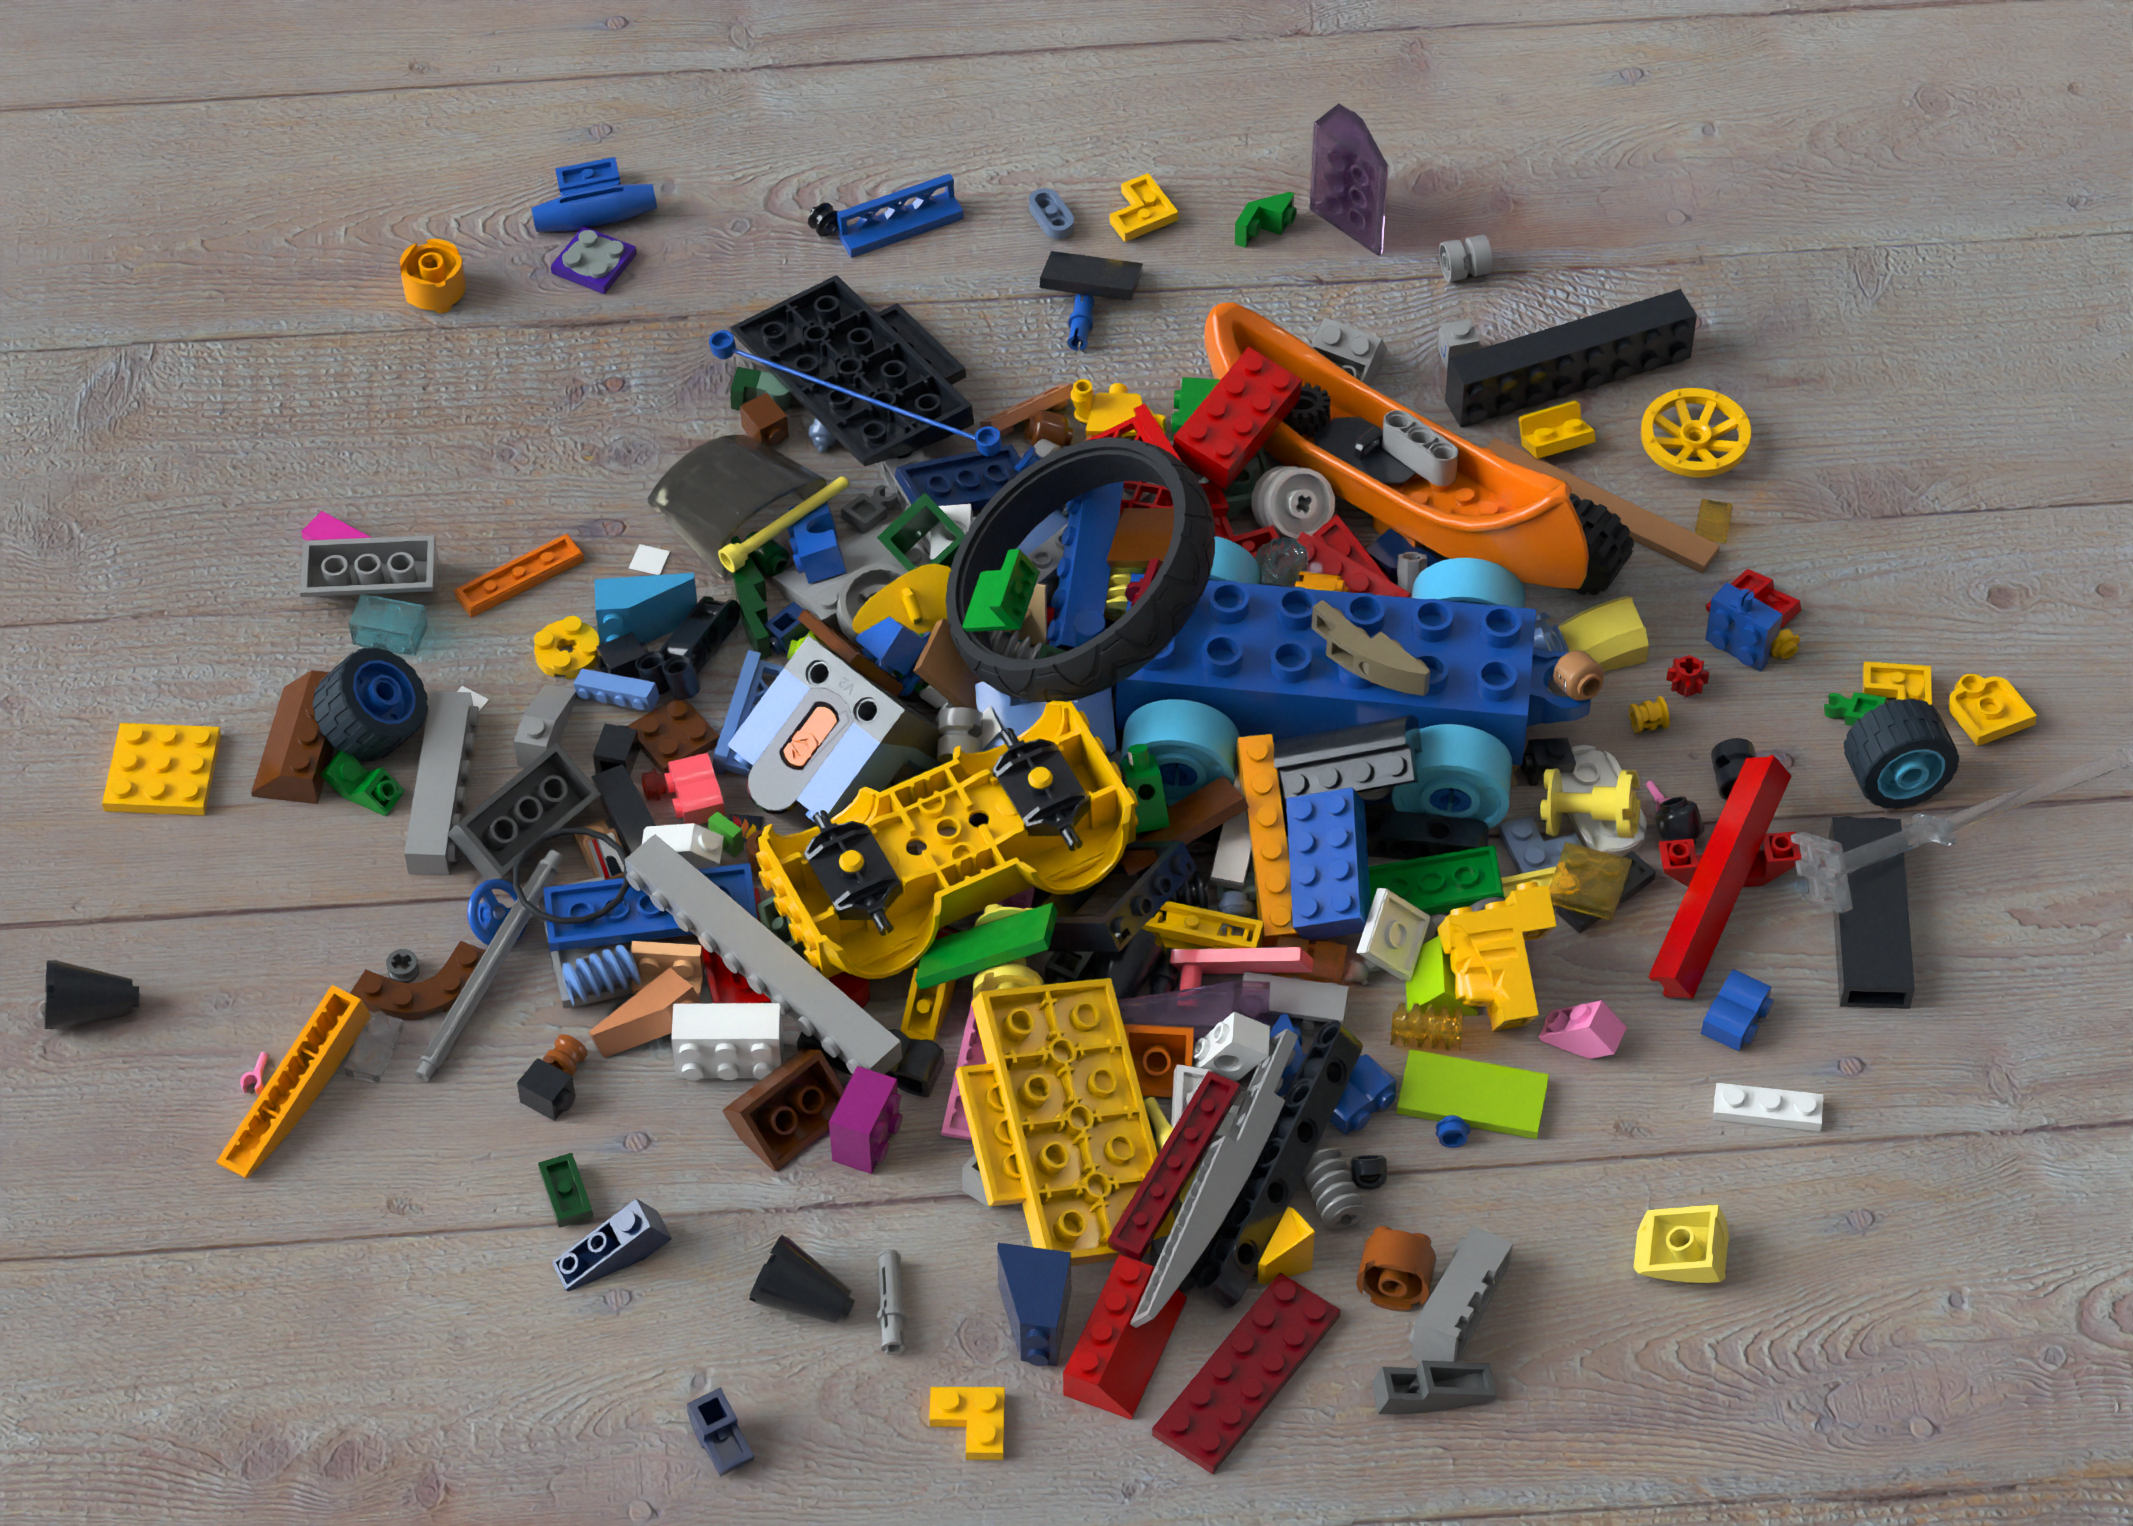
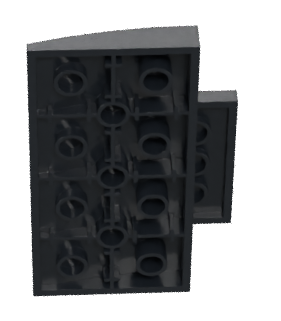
(878, 355)

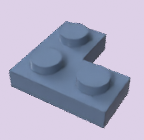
(1528, 848)

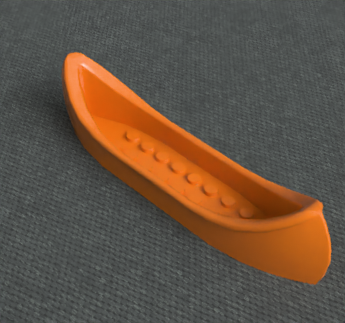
(1487, 514)

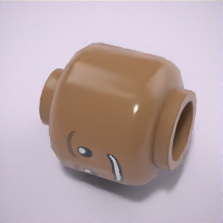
(1579, 675)

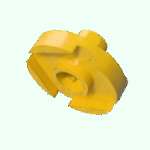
(563, 633)

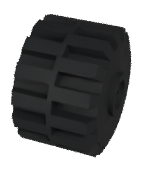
(1607, 545)

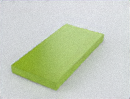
(1476, 1091)

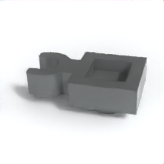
(868, 511)

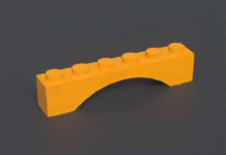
(1267, 835)

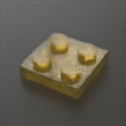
(1589, 881)

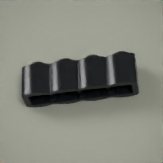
(914, 1072)

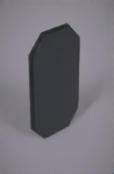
(1361, 446)

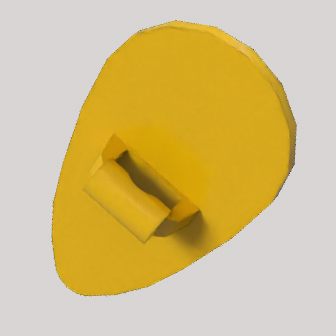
(912, 599)

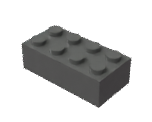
(526, 807)

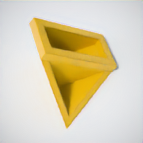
(1288, 1250)

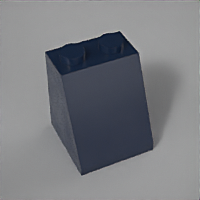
(1036, 1299)

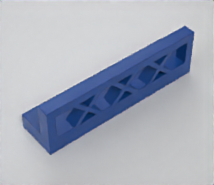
(899, 220)

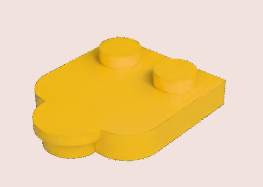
(1989, 708)

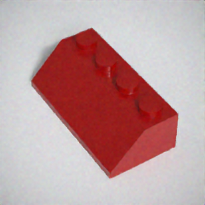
(1112, 1356)

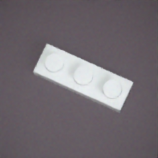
(1768, 1107)

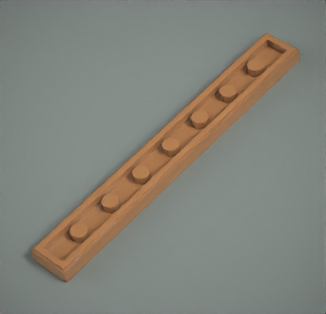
(1644, 526)

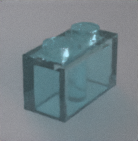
(388, 624)

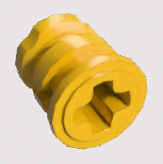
(1649, 715)

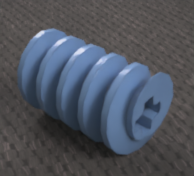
(600, 973)

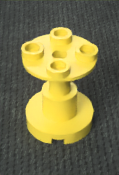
(1603, 803)
(1007, 975)

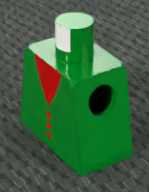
(1144, 778)

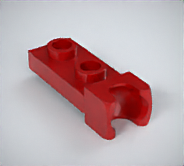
(1340, 538)

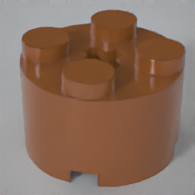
(1396, 1268)

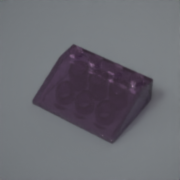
(1349, 177)

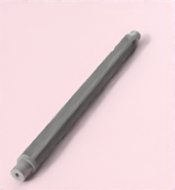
(487, 967)

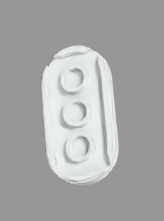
(1592, 770)

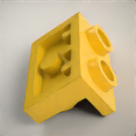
(1555, 430)

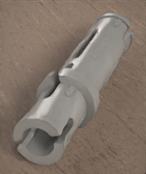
(891, 1313)

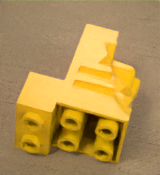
(1492, 956)

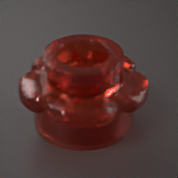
(653, 785)

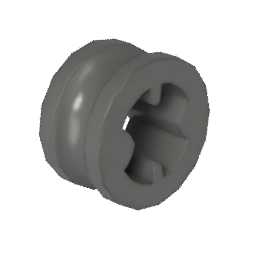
(406, 958)

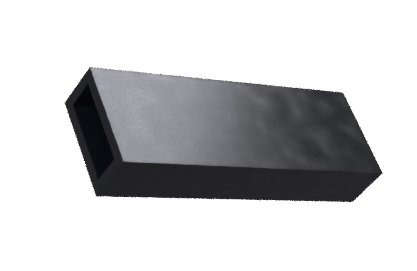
(1875, 934)

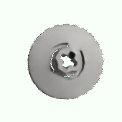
(860, 586)

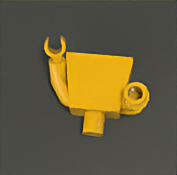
(1107, 409)

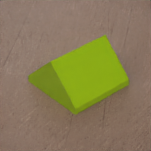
(1434, 981)

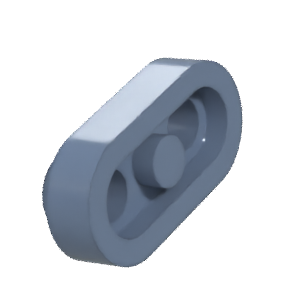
(1051, 213)

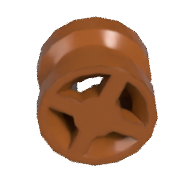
(566, 1054)

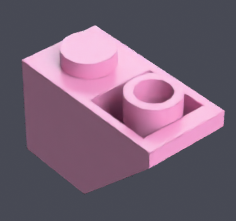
(1584, 1030)

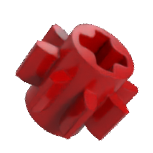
(1687, 675)

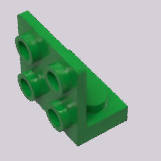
(1002, 595)

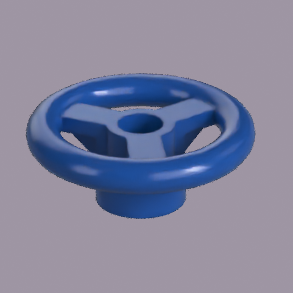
(481, 915)

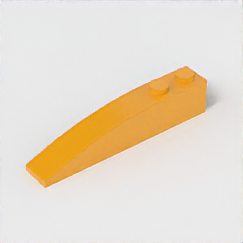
(296, 1081)

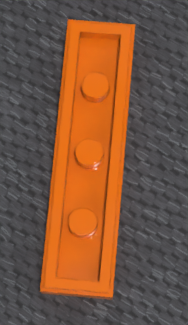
(518, 575)

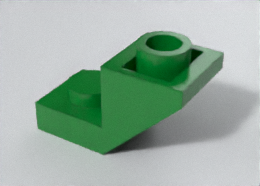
(1268, 214)
(371, 789)

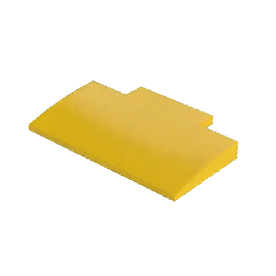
(1059, 1113)

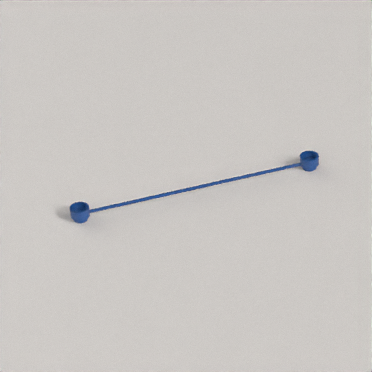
(987, 438)

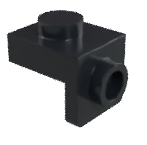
(1547, 754)

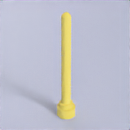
(734, 555)

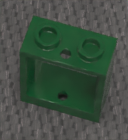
(913, 526)

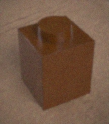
(764, 420)

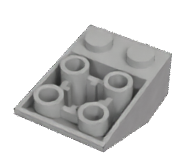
(1350, 349)

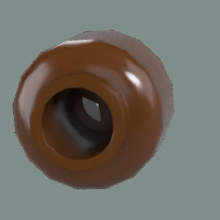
(1050, 427)

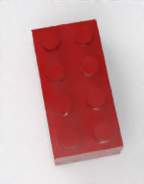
(1237, 417)

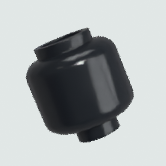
(1679, 820)

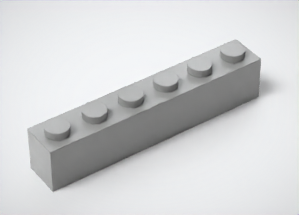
(440, 782)

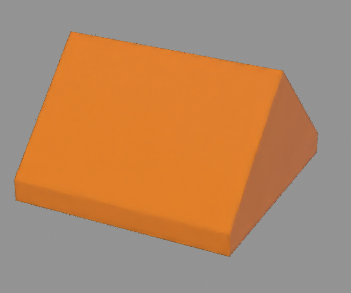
(1156, 1054)

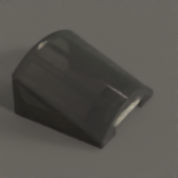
(723, 487)

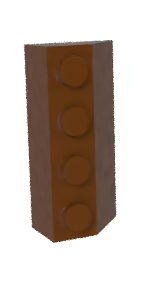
(295, 747)

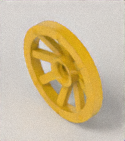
(1695, 436)

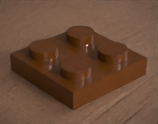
(674, 733)

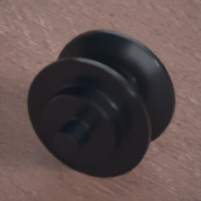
(823, 219)

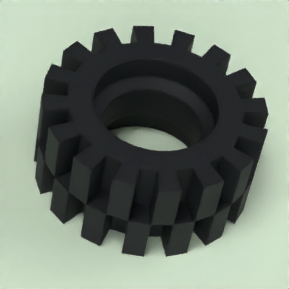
(1310, 412)

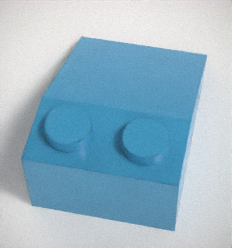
(643, 605)

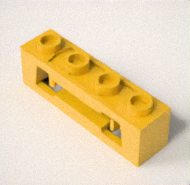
(1200, 928)

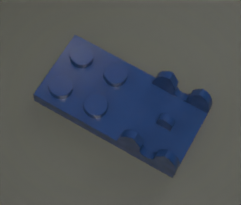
(959, 478)

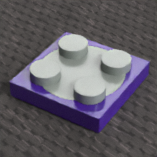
(593, 260)

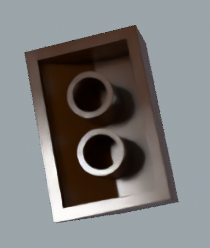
(787, 1108)

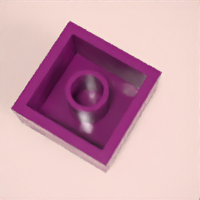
(865, 1120)

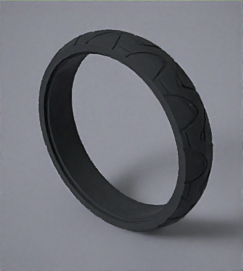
(1144, 627)

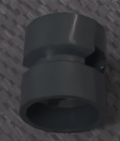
(1727, 762)

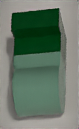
(752, 383)

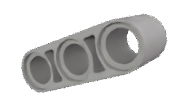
(1420, 448)

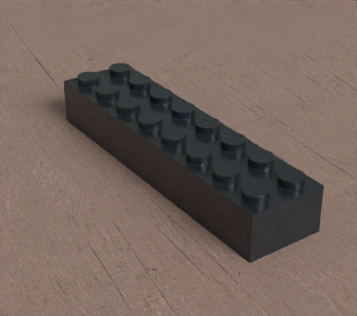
(1570, 358)

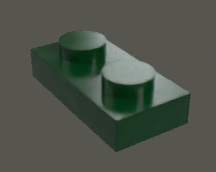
(565, 1190)

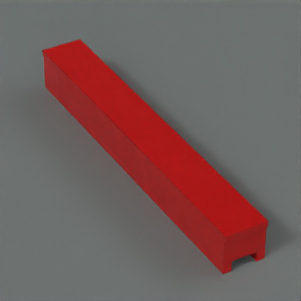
(1720, 876)

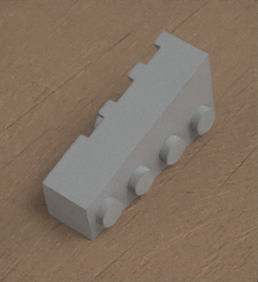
(1460, 1297)

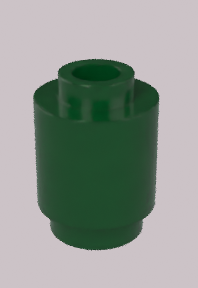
(770, 557)

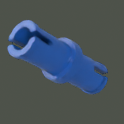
(1080, 322)

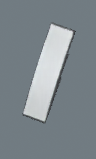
(1233, 851)

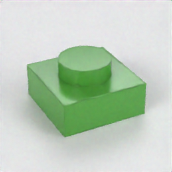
(732, 833)

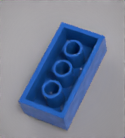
(1328, 863)

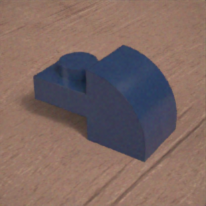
(719, 1432)

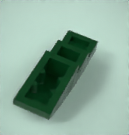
(751, 595)

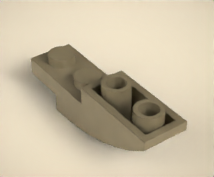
(1374, 658)

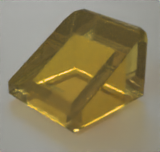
(1714, 520)

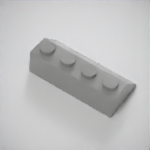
(369, 566)

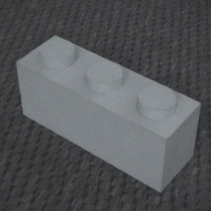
(1306, 1002)

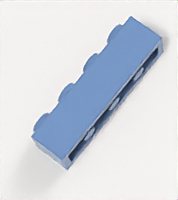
(616, 690)

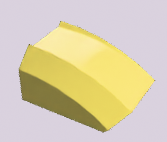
(1609, 634)
(1683, 1244)

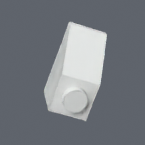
(691, 841)

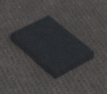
(1091, 275)

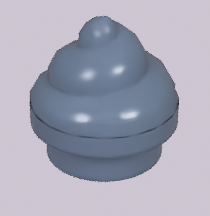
(821, 436)
(1235, 904)

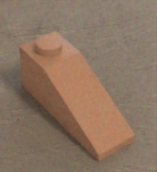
(644, 1016)

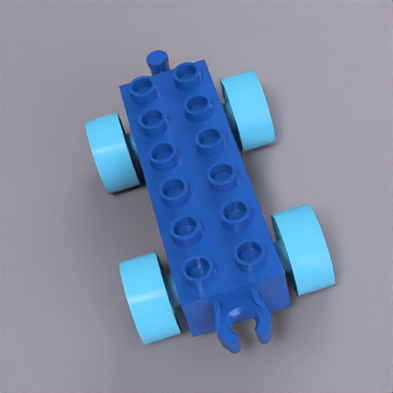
(1260, 669)

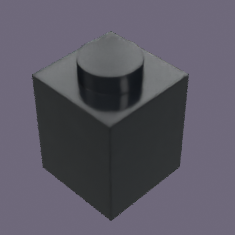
(620, 655)
(616, 747)
(546, 1089)

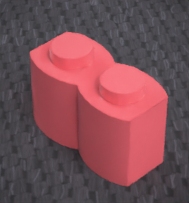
(694, 788)

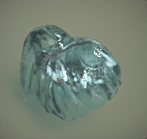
(1281, 562)

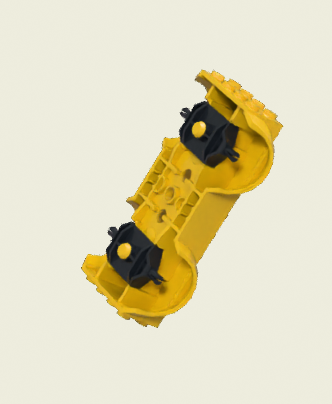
(876, 909)

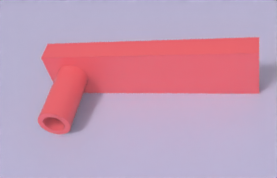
(1195, 962)

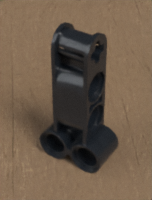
(689, 648)

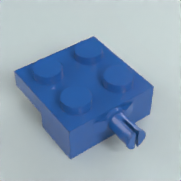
(1742, 626)

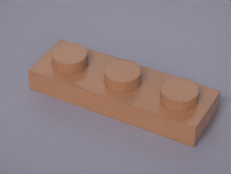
(1053, 398)

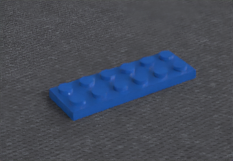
(635, 916)

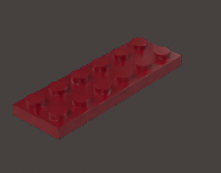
(1246, 1373)

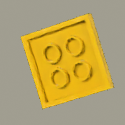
(162, 769)

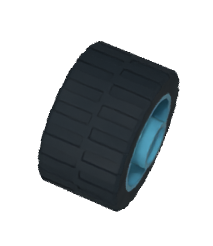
(1901, 753)

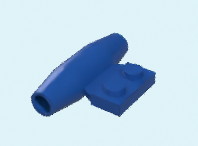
(592, 198)

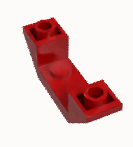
(1773, 859)

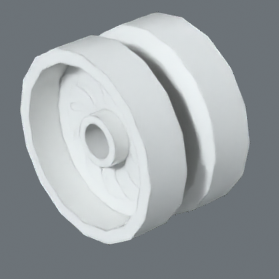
(1292, 501)

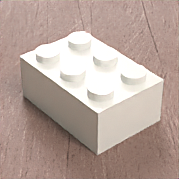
(727, 1040)

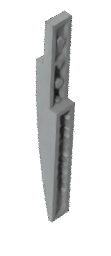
(1219, 1178)

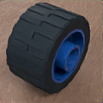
(370, 703)

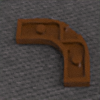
(413, 1000)

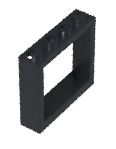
(1130, 912)

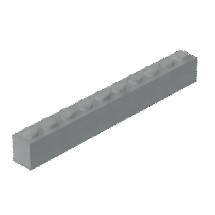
(761, 958)

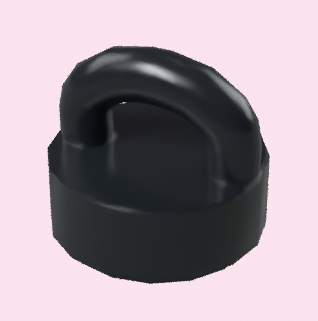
(1369, 1166)

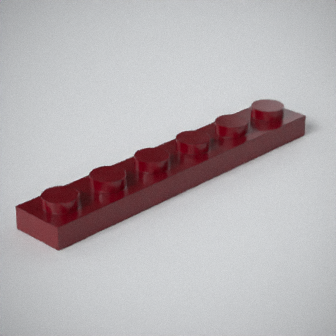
(1173, 1166)

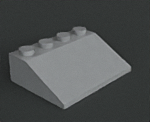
(857, 552)

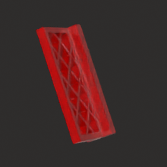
(1150, 432)

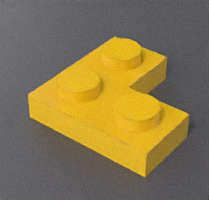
(1148, 209)
(1897, 681)
(976, 1409)

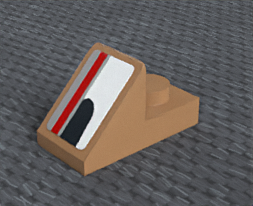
(598, 854)

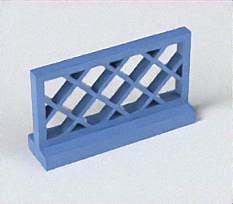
(740, 708)

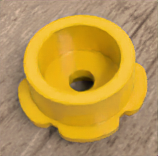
(1785, 644)

